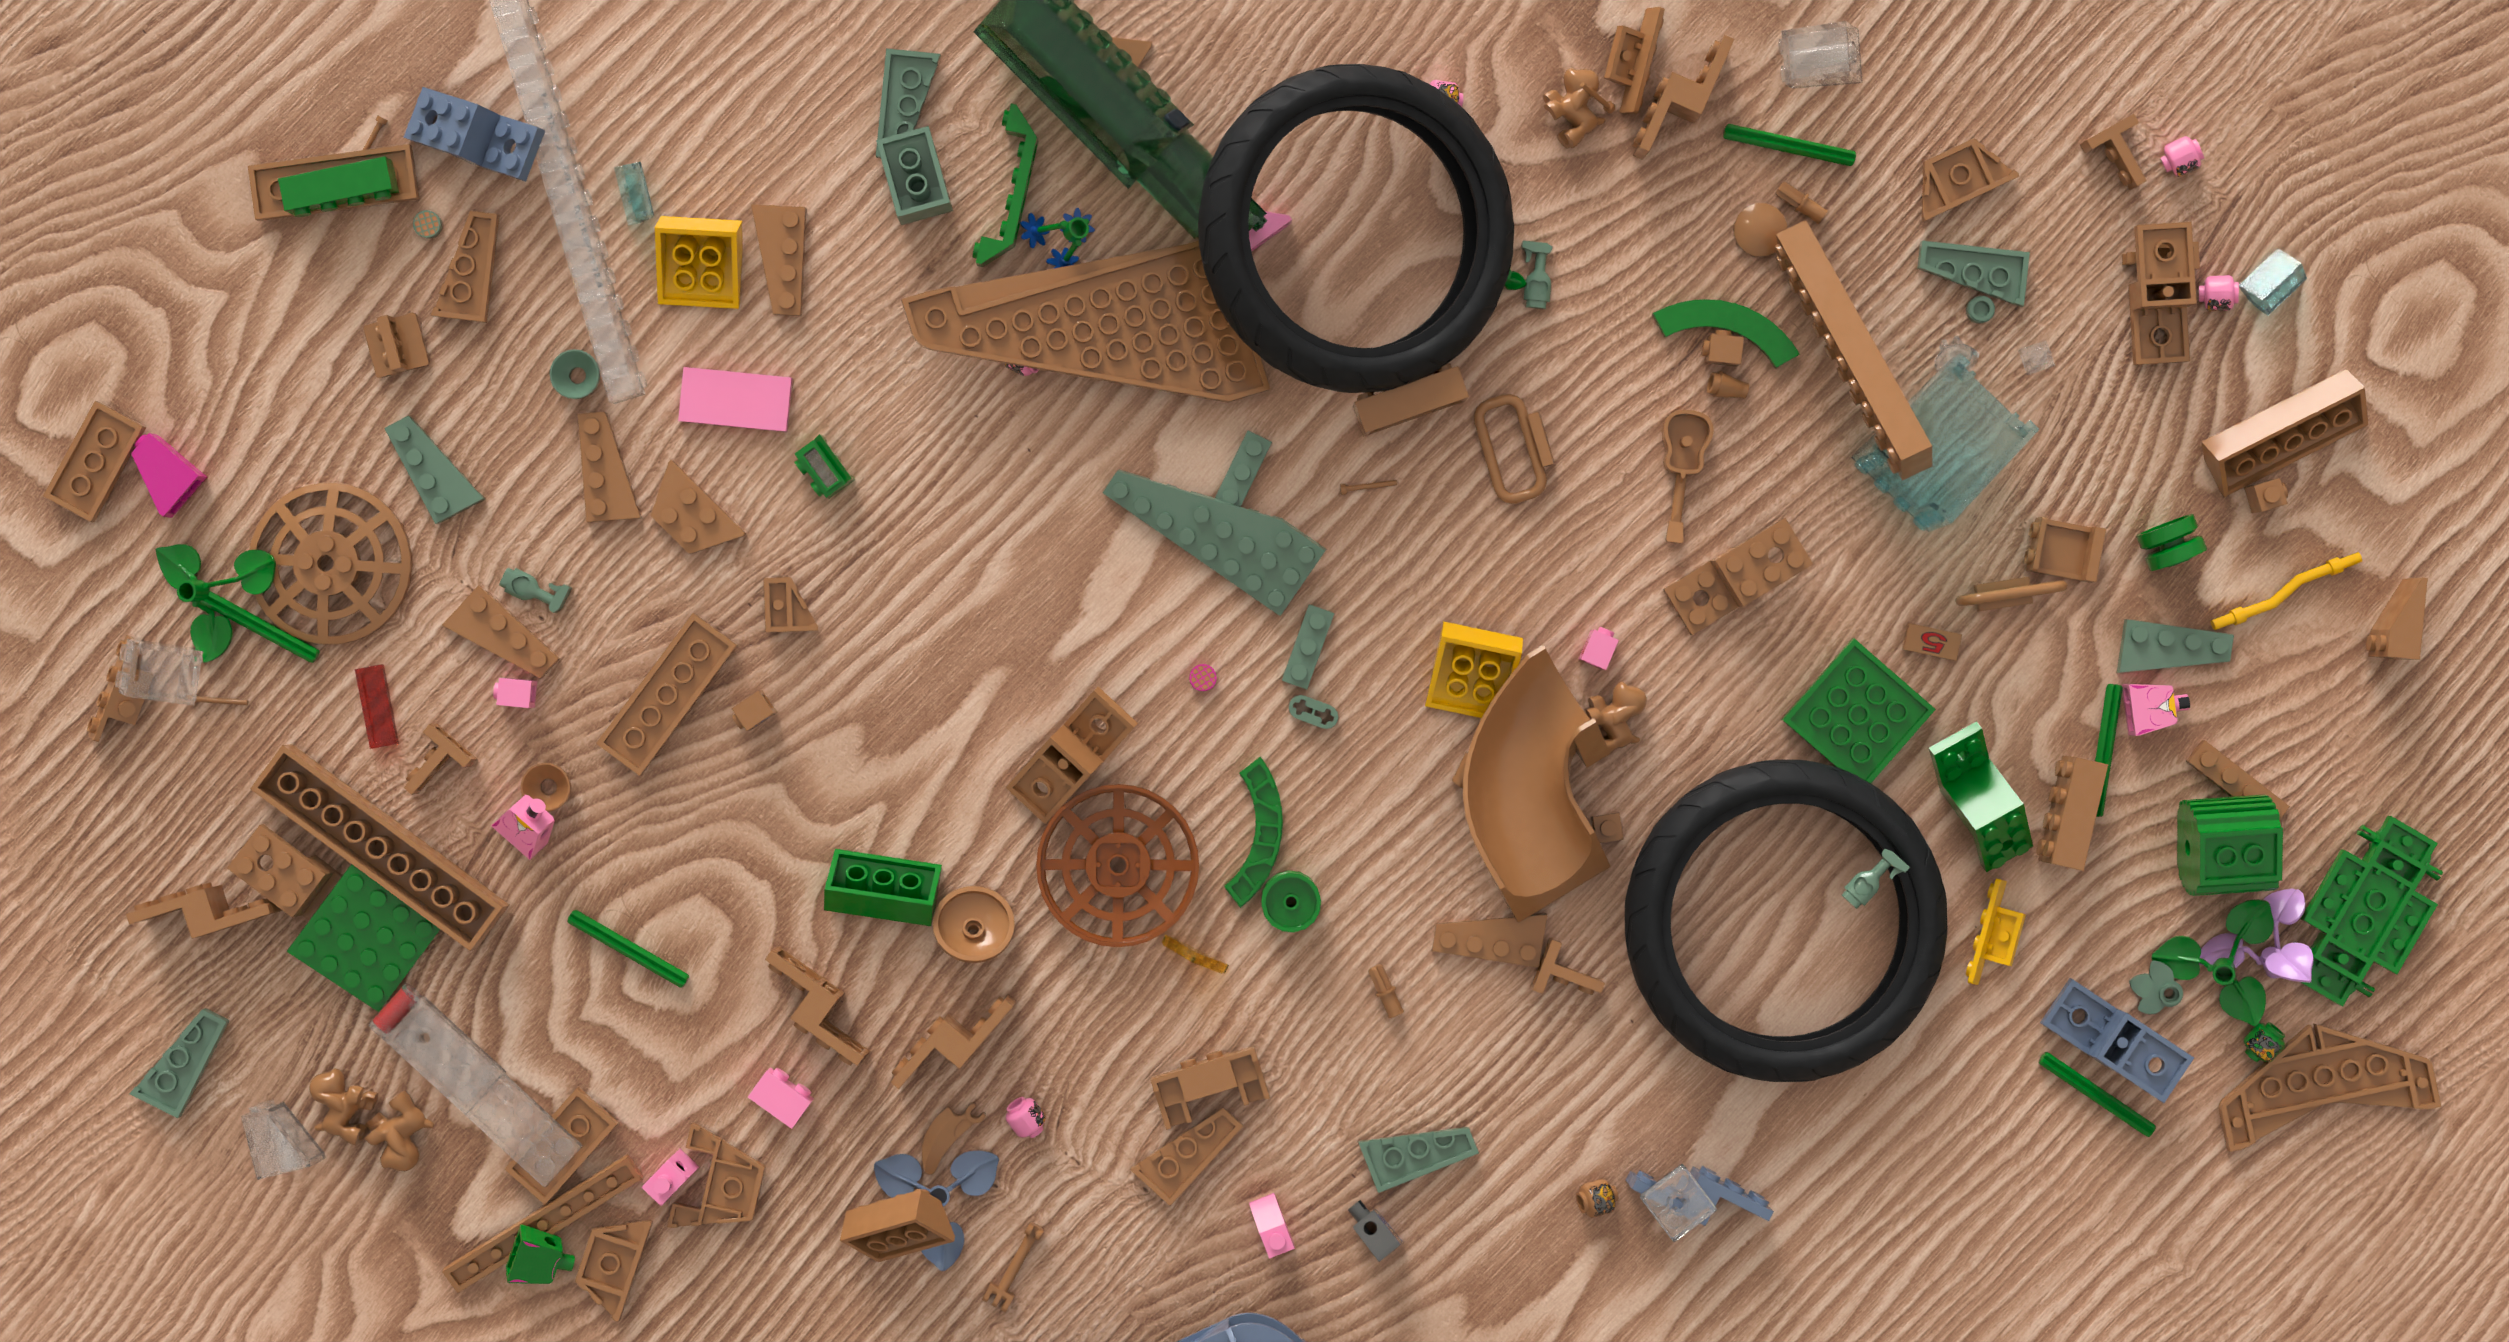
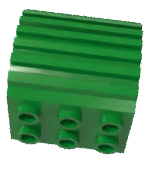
(2229, 845)

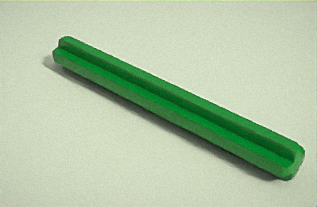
(1789, 144)
(261, 627)
(2107, 735)
(628, 948)
(2097, 1094)

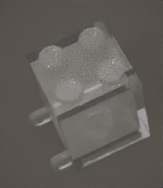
(165, 672)

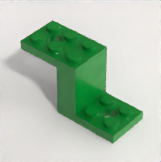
(1981, 797)

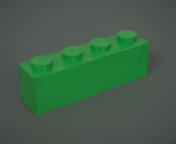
(338, 186)

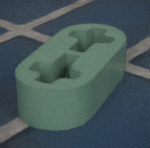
(1315, 705)

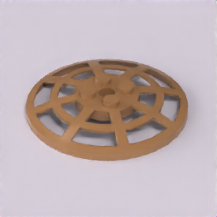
(345, 567)

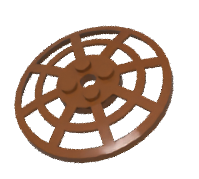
(1114, 883)

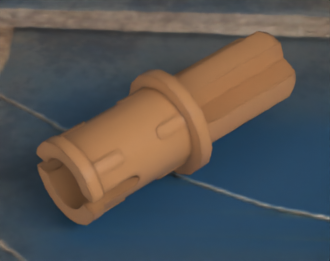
(1801, 202)
(1385, 991)

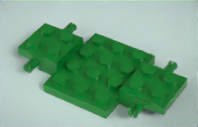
(2370, 909)

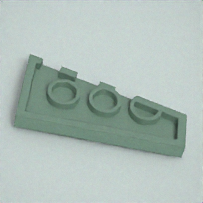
(904, 90)
(1983, 269)
(432, 472)
(2166, 646)
(182, 1065)
(1414, 1155)

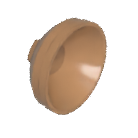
(532, 785)

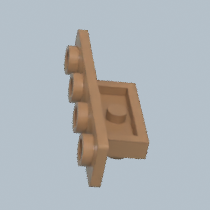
(1632, 58)
(114, 704)

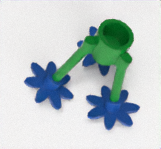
(1074, 231)

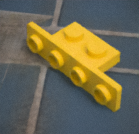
(1998, 935)

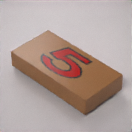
(1932, 642)

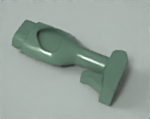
(1538, 286)
(526, 587)
(1866, 883)

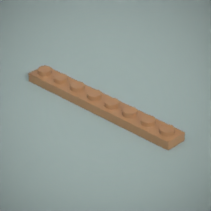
(548, 1218)

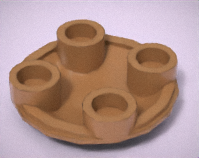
(1757, 229)

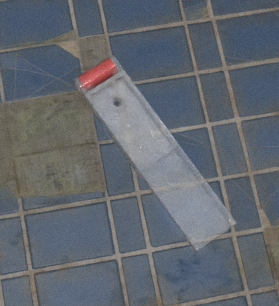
(475, 1084)

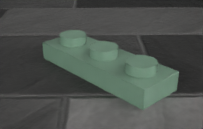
(1243, 469)
(1308, 646)

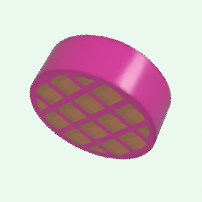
(1202, 677)

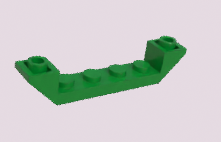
(989, 248)

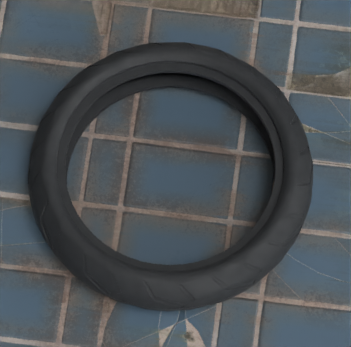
(1483, 204)
(1908, 977)

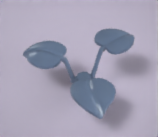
(974, 1173)

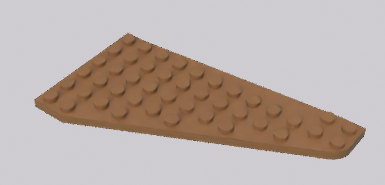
(1111, 320)

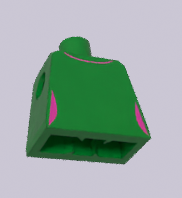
(536, 1257)

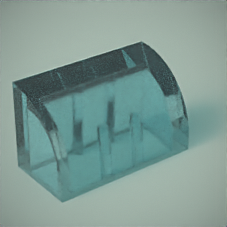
(634, 193)
(2273, 281)

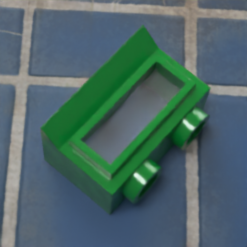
(823, 467)

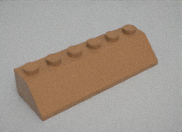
(2286, 432)

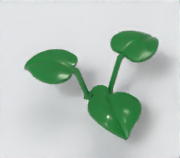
(181, 564)
(2240, 999)

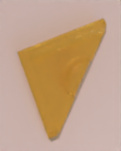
(1194, 955)

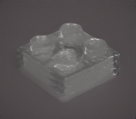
(1674, 1220)

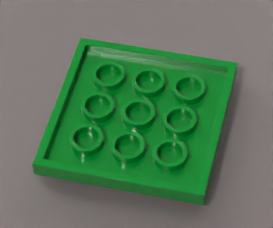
(1858, 713)
(363, 938)

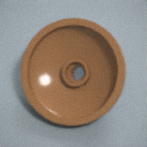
(973, 909)

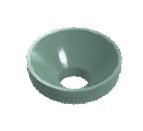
(561, 374)

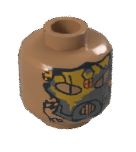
(1597, 1198)

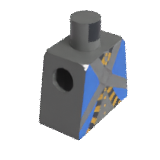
(1383, 1240)

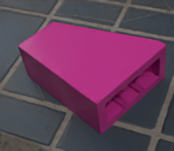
(166, 473)

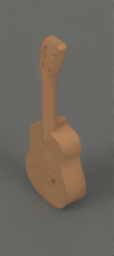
(1685, 440)

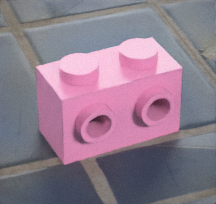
(781, 1096)

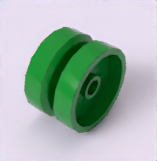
(2171, 542)
(1290, 917)

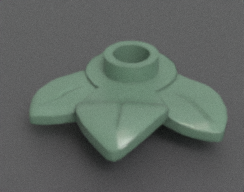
(2152, 988)

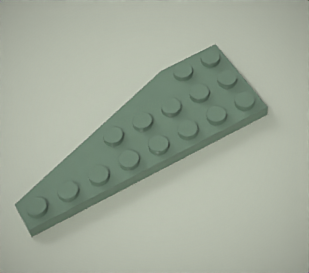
(1244, 546)

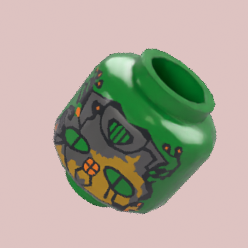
(2264, 1042)

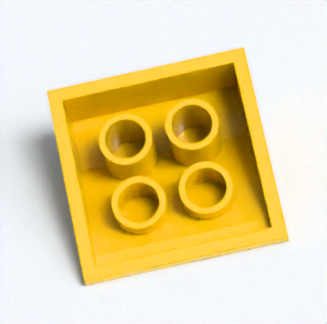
(698, 262)
(1471, 668)

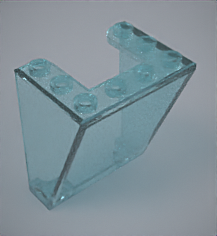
(1969, 442)

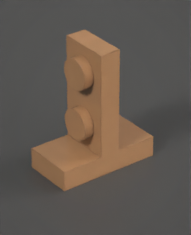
(2118, 151)
(437, 758)
(1562, 973)

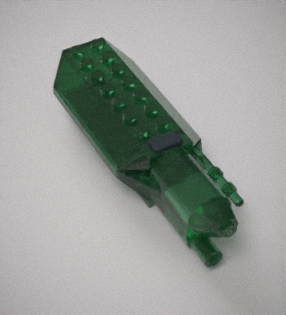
(1105, 101)

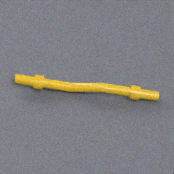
(2332, 567)

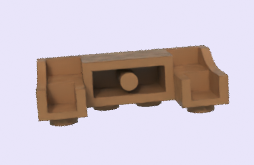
(1207, 1078)

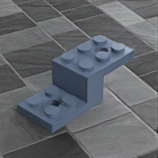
(474, 134)
(2117, 1040)
(1713, 1188)

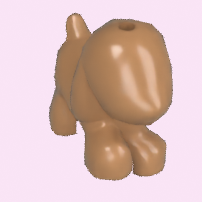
(1574, 106)
(1626, 703)
(330, 1090)
(400, 1150)

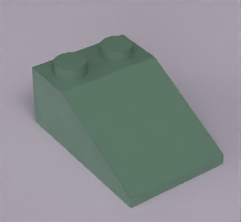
(914, 175)

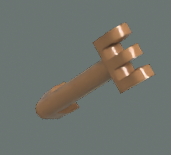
(1033, 1232)

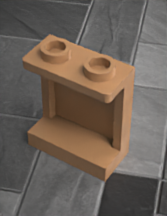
(2064, 550)

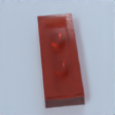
(376, 706)

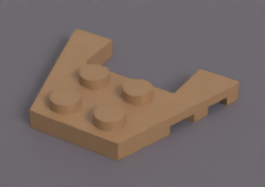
(730, 1187)

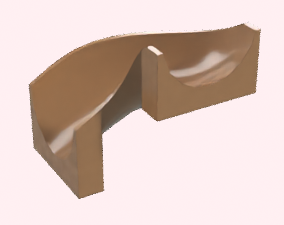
(1521, 789)

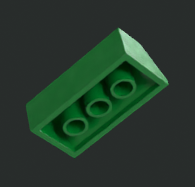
(882, 887)

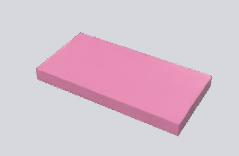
(735, 399)

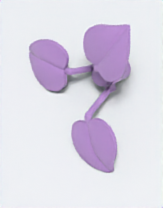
(2291, 962)

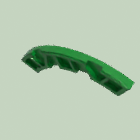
(1729, 317)
(1267, 833)

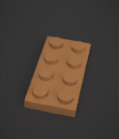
(94, 461)
(587, 1124)

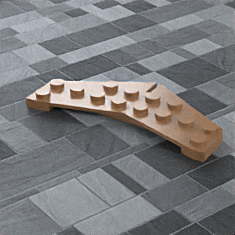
(2337, 1071)

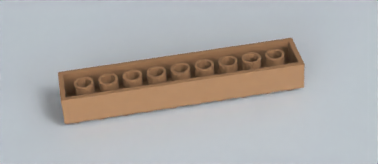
(1854, 351)
(379, 846)

